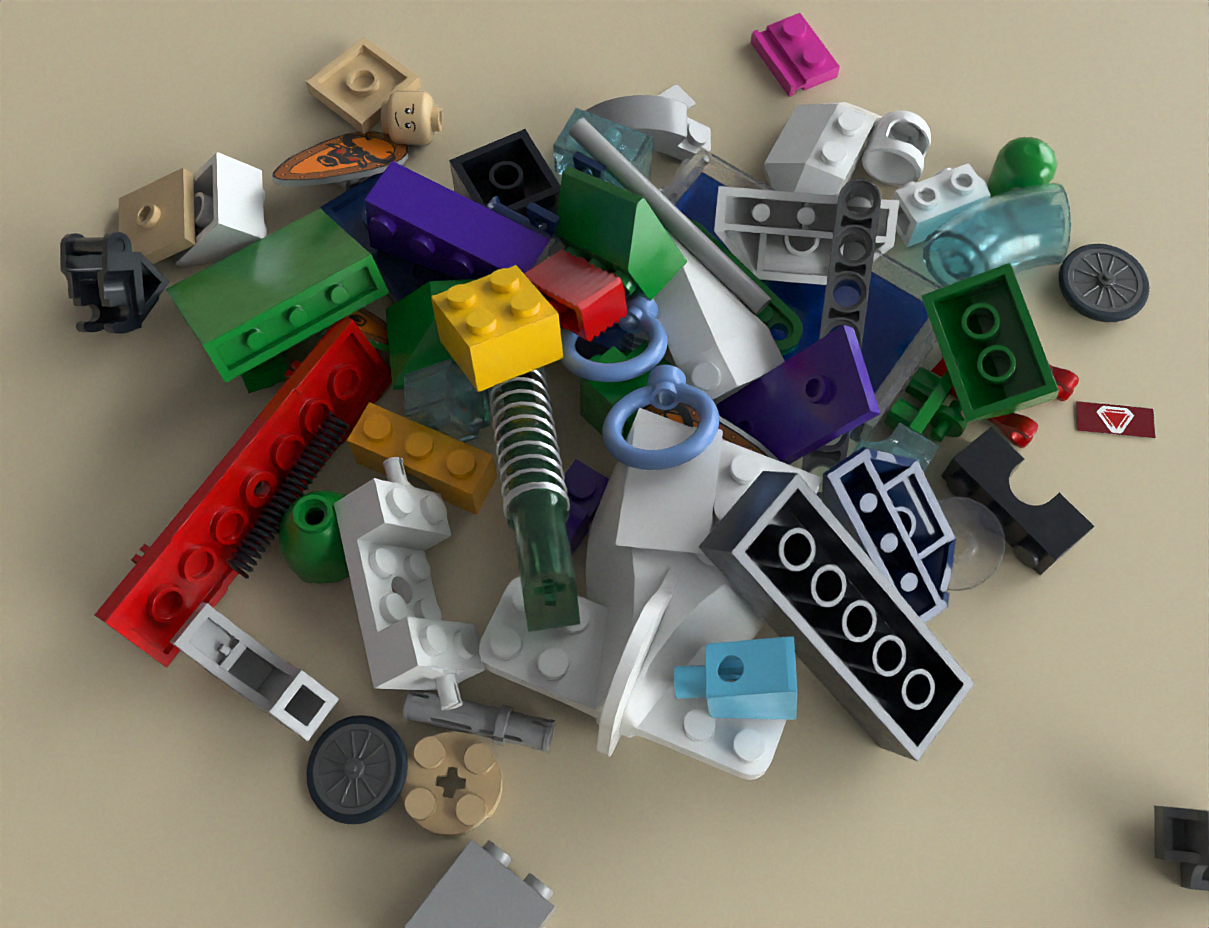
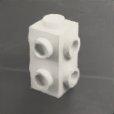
(936, 200)

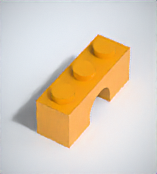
(446, 464)

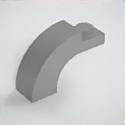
(658, 118)
(254, 671)

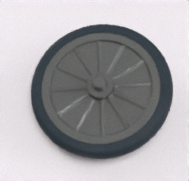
(1103, 282)
(357, 769)

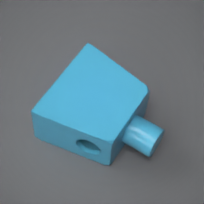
(762, 673)

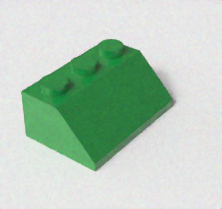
(616, 233)
(990, 345)

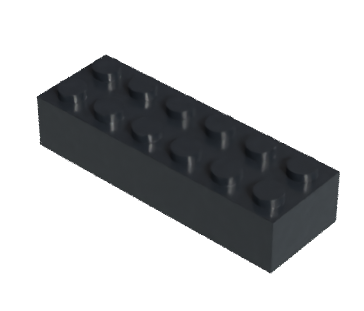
(843, 612)

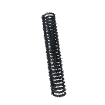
(241, 556)

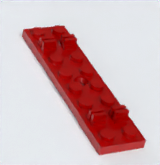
(192, 552)

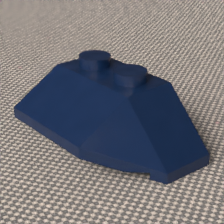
(897, 524)

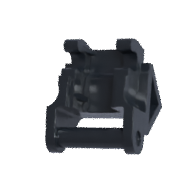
(116, 286)

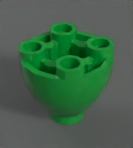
(313, 549)

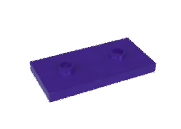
(806, 398)

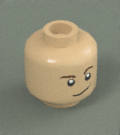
(411, 117)

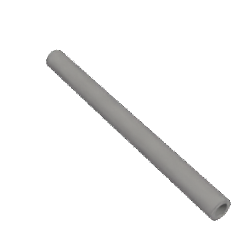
(670, 217)

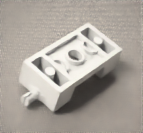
(384, 544)

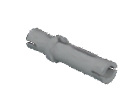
(487, 721)

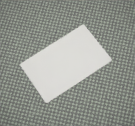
(671, 505)

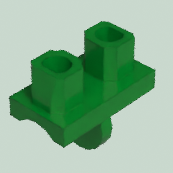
(932, 391)

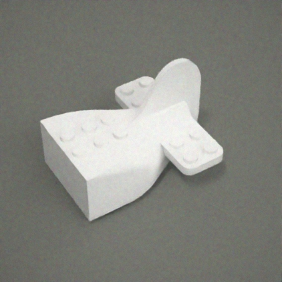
(639, 623)

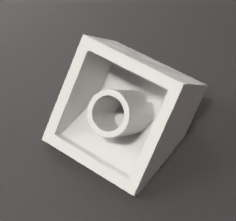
(226, 210)

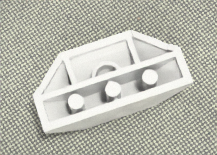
(819, 148)
(792, 232)

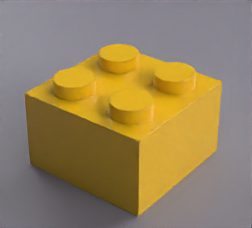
(497, 327)

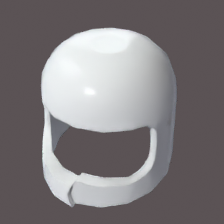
(897, 148)

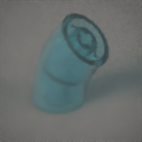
(1016, 227)

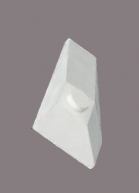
(713, 332)

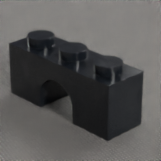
(1034, 532)

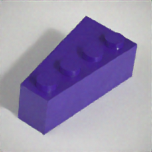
(444, 229)

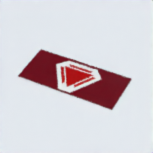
(1115, 419)

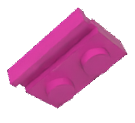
(794, 54)

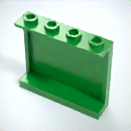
(277, 292)

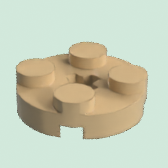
(469, 806)

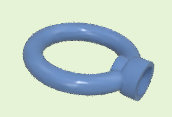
(640, 316)
(664, 390)

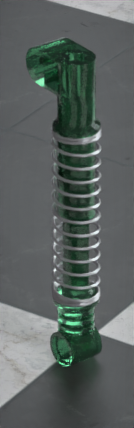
(535, 502)

